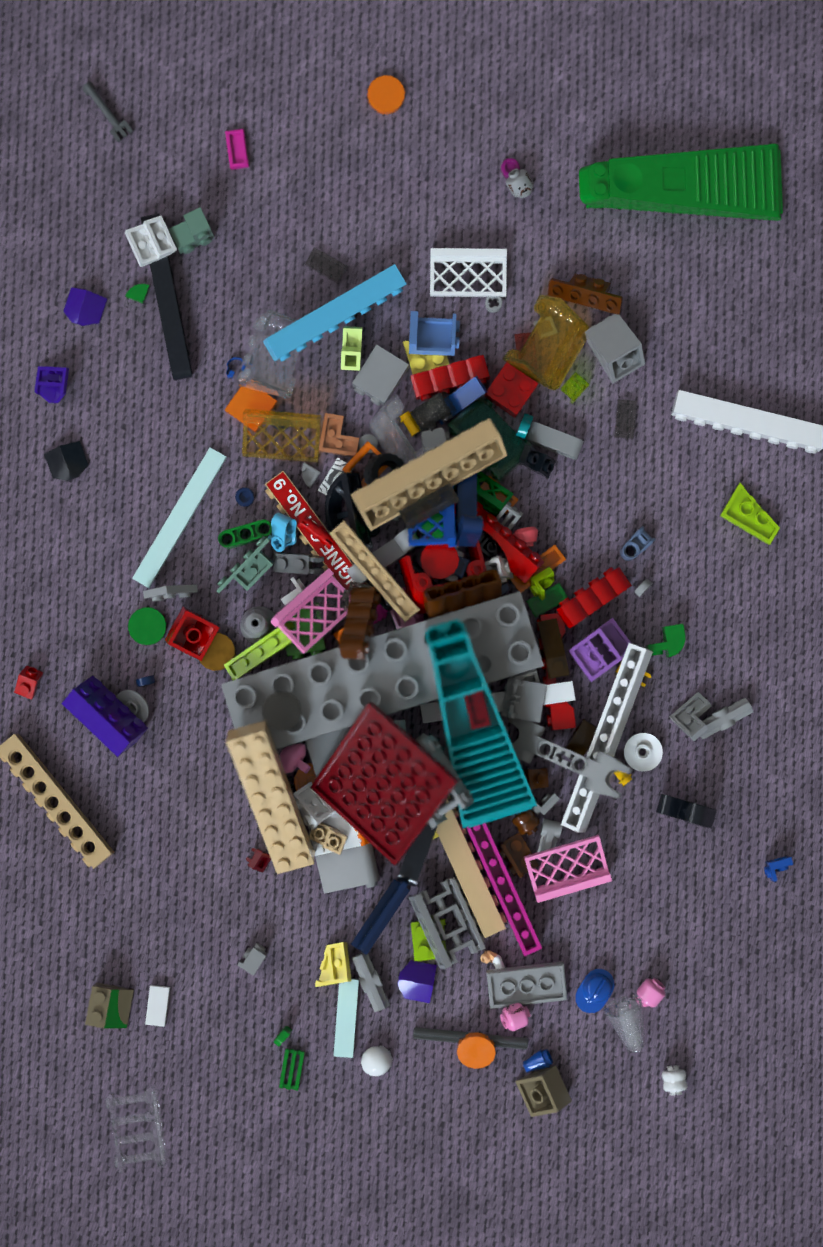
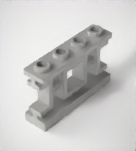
(433, 929)

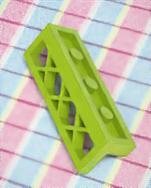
(258, 653)

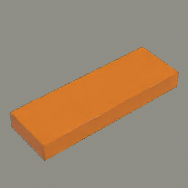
(551, 558)

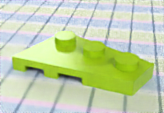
(749, 516)

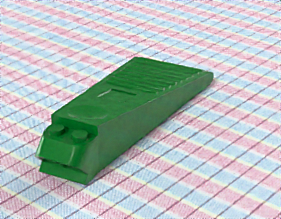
(703, 182)

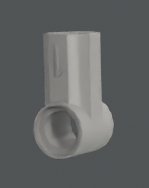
(550, 833)

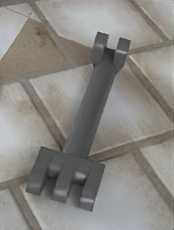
(89, 89)

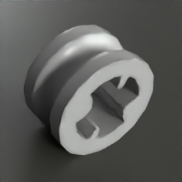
(495, 308)

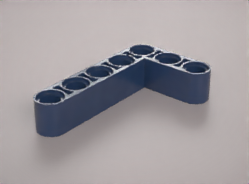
(468, 524)

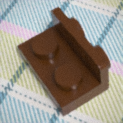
(515, 850)

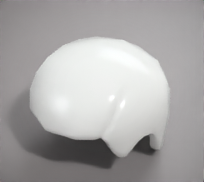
(376, 1060)

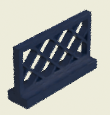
(380, 916)

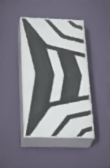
(335, 471)

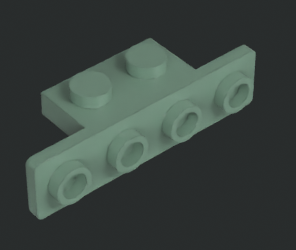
(251, 570)

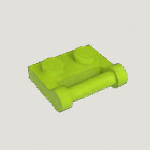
(420, 944)

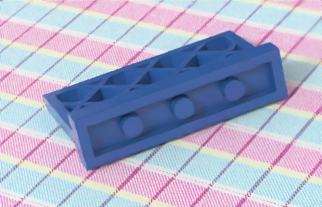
(448, 529)

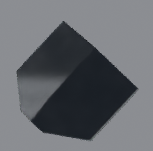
(66, 461)

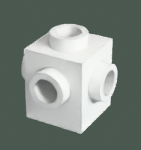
(502, 567)

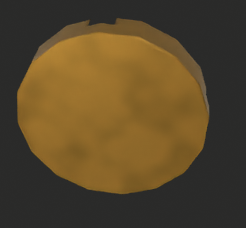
(218, 653)

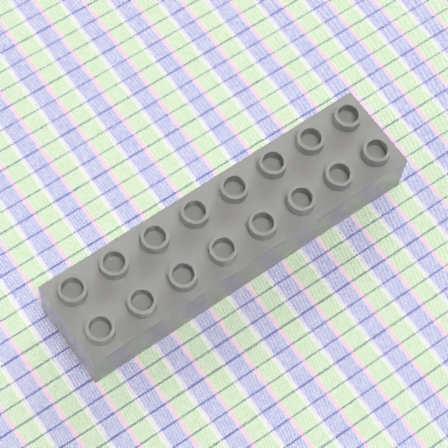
(392, 675)

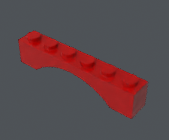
(521, 559)
(561, 713)

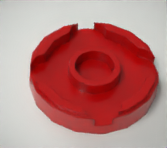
(439, 561)

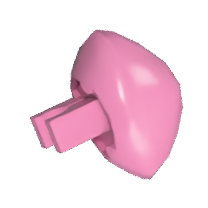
(292, 757)

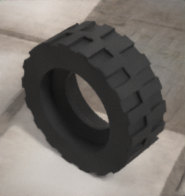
(377, 462)

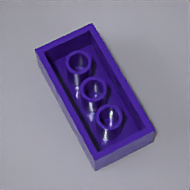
(105, 715)

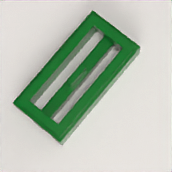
(289, 1086)

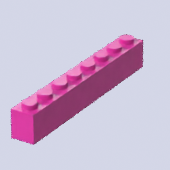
(504, 889)

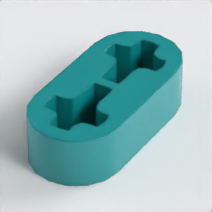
(524, 426)

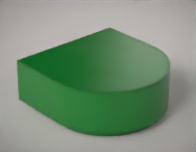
(282, 1036)

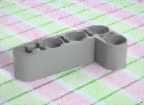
(386, 555)

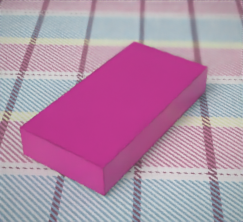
(237, 149)

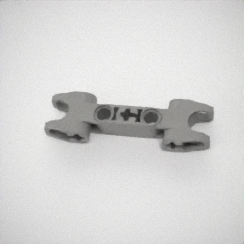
(597, 771)

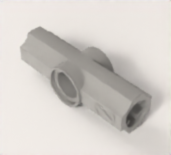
(726, 717)
(370, 981)

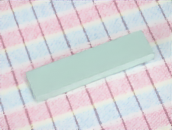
(346, 1019)

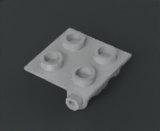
(524, 700)

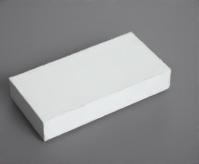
(157, 1005)

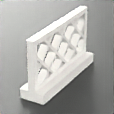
(464, 256)

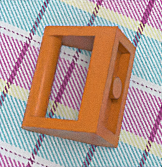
(358, 456)

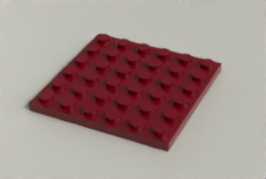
(384, 783)

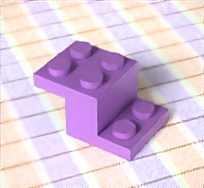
(600, 649)

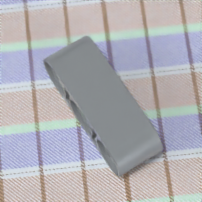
(554, 440)

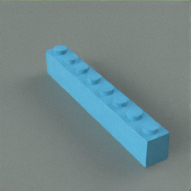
(335, 312)

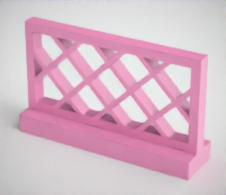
(301, 601)
(568, 884)

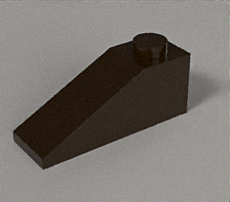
(553, 648)

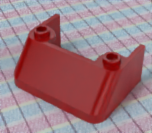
(419, 582)

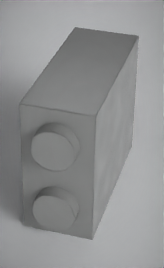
(380, 375)

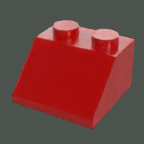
(191, 633)

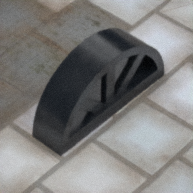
(341, 488)

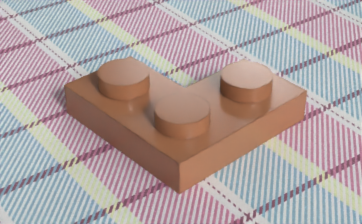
(333, 441)

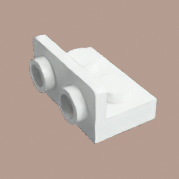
(312, 806)

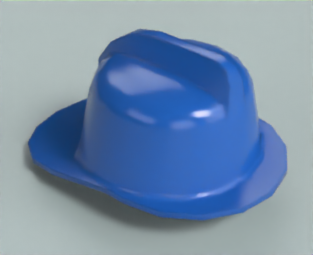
(594, 991)

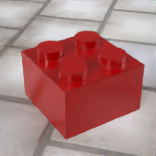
(511, 390)

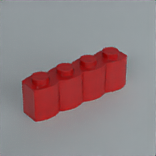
(448, 377)
(594, 597)

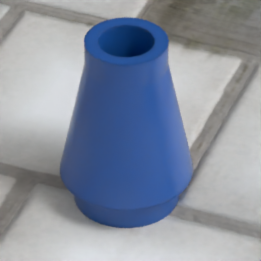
(539, 1060)

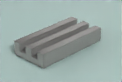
(513, 511)

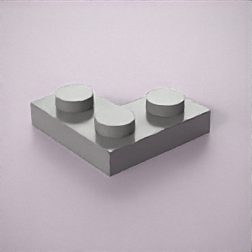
(169, 592)
(688, 716)

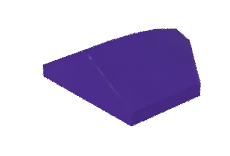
(84, 307)
(51, 383)
(417, 981)

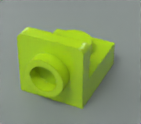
(542, 580)

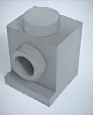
(253, 958)

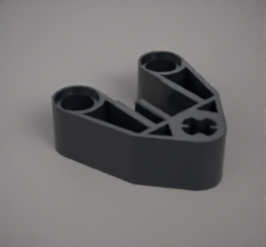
(686, 811)

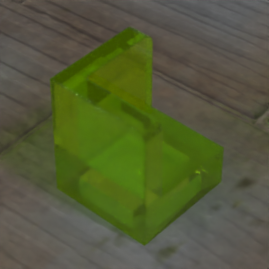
(574, 387)

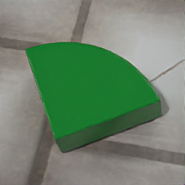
(138, 293)

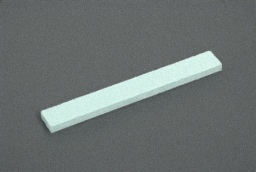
(179, 517)

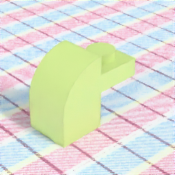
(351, 348)

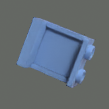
(433, 335)

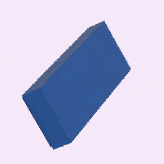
(467, 395)

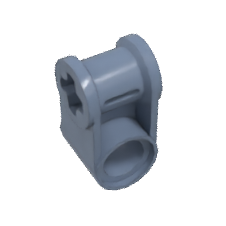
(639, 542)

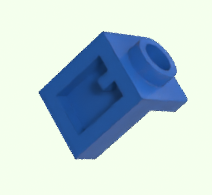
(780, 864)

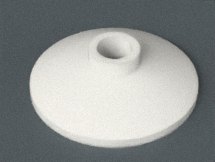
(652, 756)

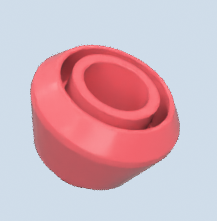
(527, 534)

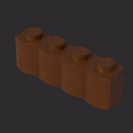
(462, 593)
(359, 623)

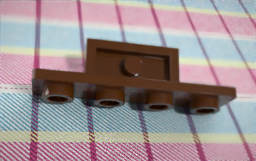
(586, 292)

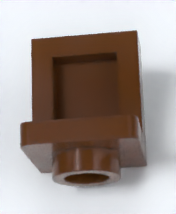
(537, 778)

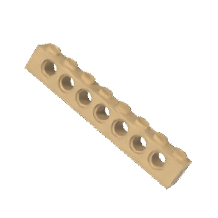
(53, 788)

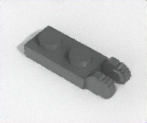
(297, 563)

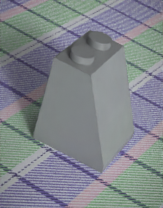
(615, 347)

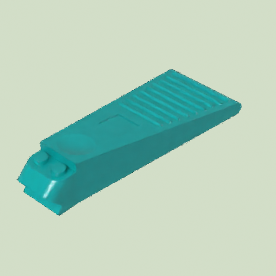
(479, 755)

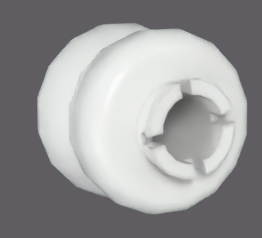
(674, 1080)

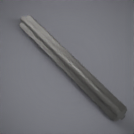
(455, 1036)

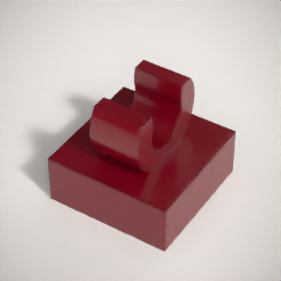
(259, 860)

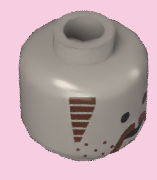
(519, 183)

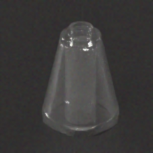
(628, 1021)

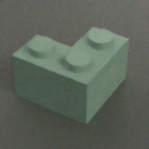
(192, 232)

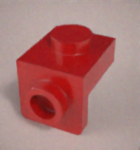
(28, 682)

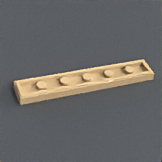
(374, 571)

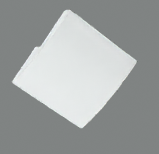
(150, 241)

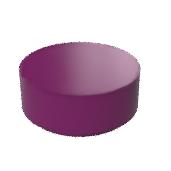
(508, 165)

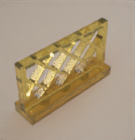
(281, 419)

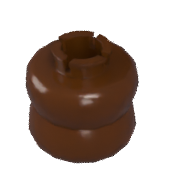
(526, 822)

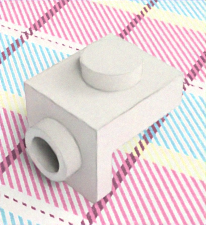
(299, 588)

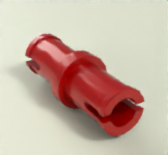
(317, 531)

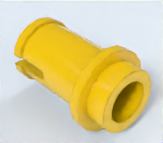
(409, 422)
(623, 777)

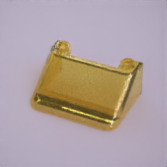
(551, 344)

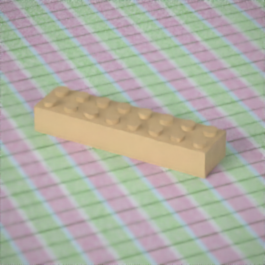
(426, 474)
(270, 797)

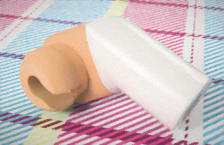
(489, 956)

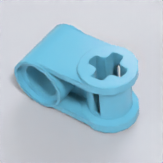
(283, 532)

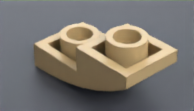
(329, 838)

